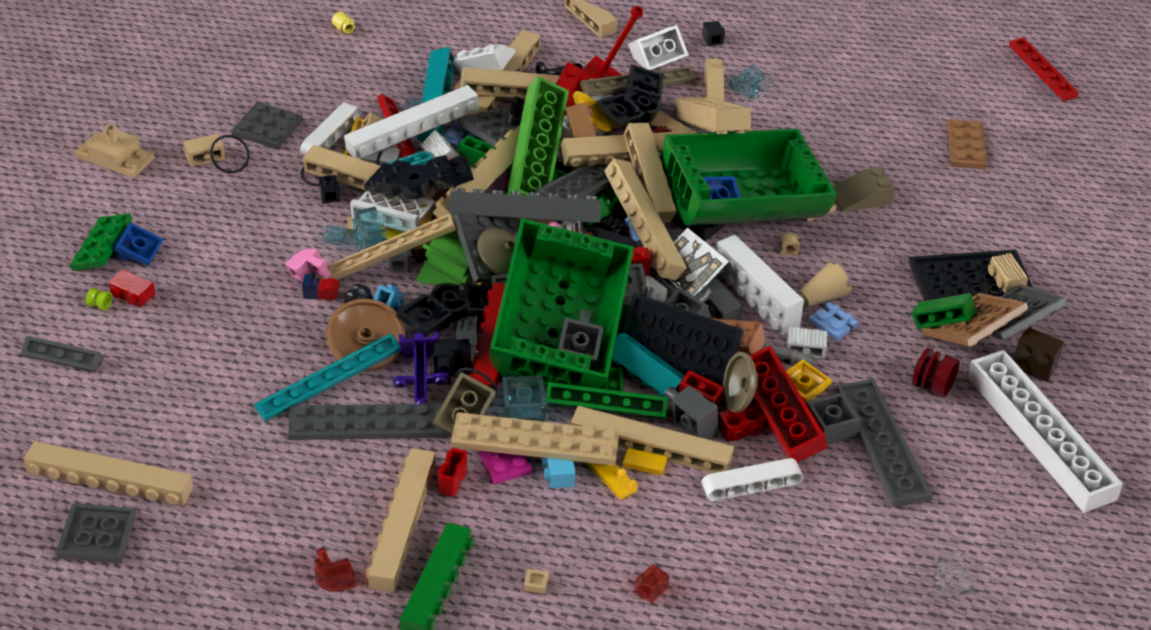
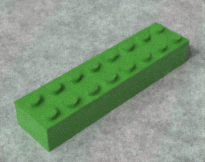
(538, 137)

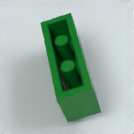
(944, 311)

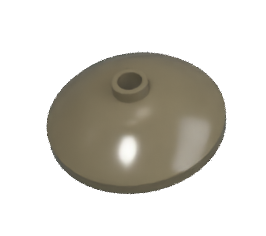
(496, 249)
(740, 382)

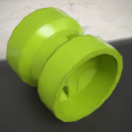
(98, 299)

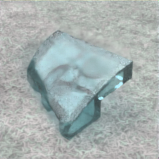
(748, 81)

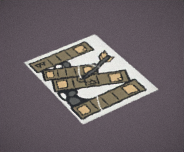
(701, 262)

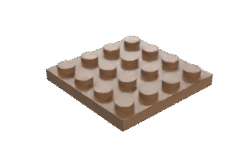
(990, 315)

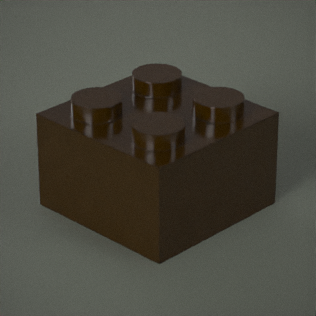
(1038, 354)

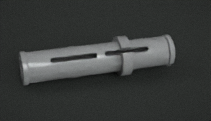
(791, 356)

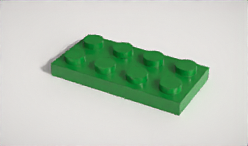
(101, 242)

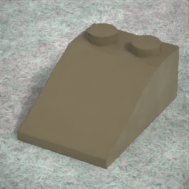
(864, 190)
(465, 397)

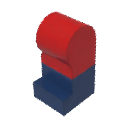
(320, 288)

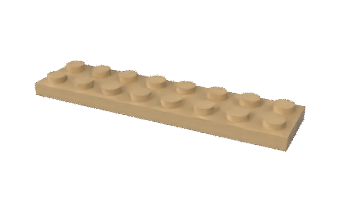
(535, 438)

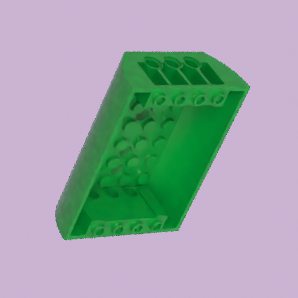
(764, 164)
(596, 281)

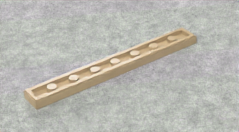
(391, 247)

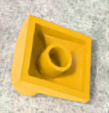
(808, 380)

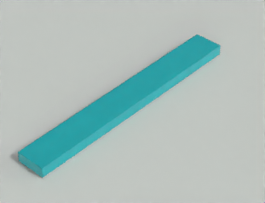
(327, 377)

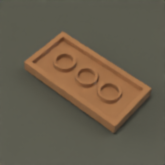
(966, 144)

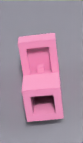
(307, 262)

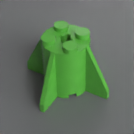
(445, 261)

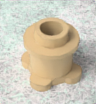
(790, 244)

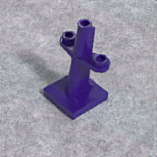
(420, 349)

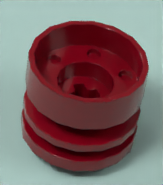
(931, 370)

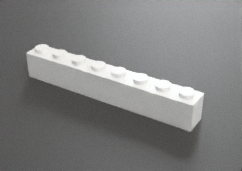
(411, 122)

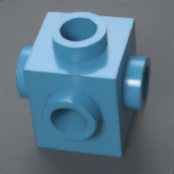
(390, 296)

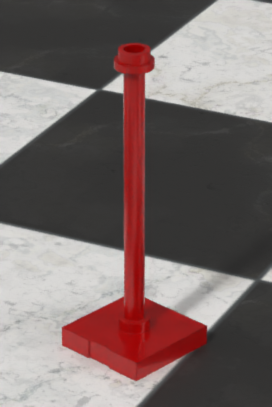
(600, 69)

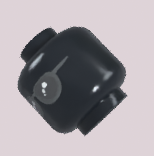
(356, 292)

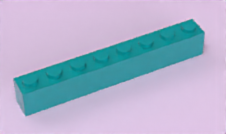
(437, 82)

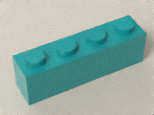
(645, 365)

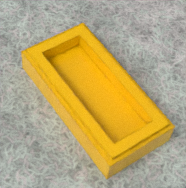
(645, 461)

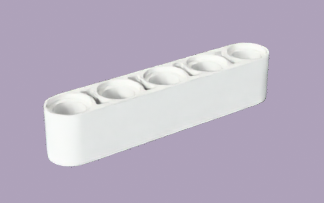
(332, 128)
(751, 479)

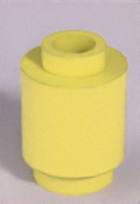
(343, 22)

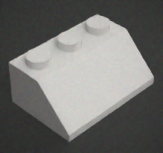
(659, 48)
(489, 57)

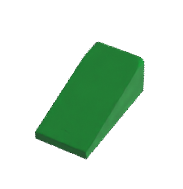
(615, 379)

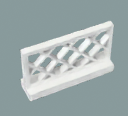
(392, 216)

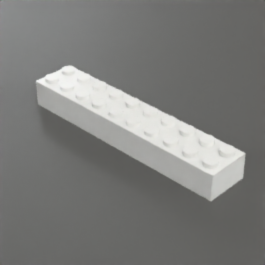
(1045, 431)

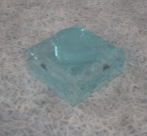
(335, 235)

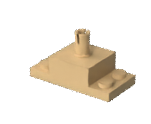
(115, 151)

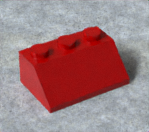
(570, 80)

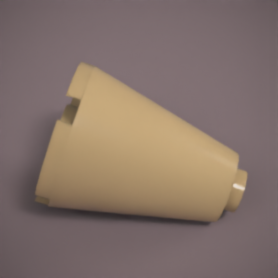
(825, 285)

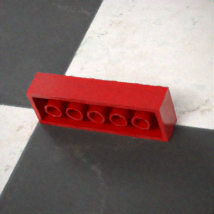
(785, 409)

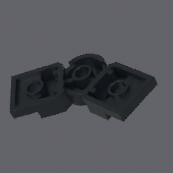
(638, 103)
(417, 180)
(446, 303)

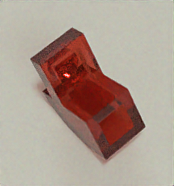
(333, 576)

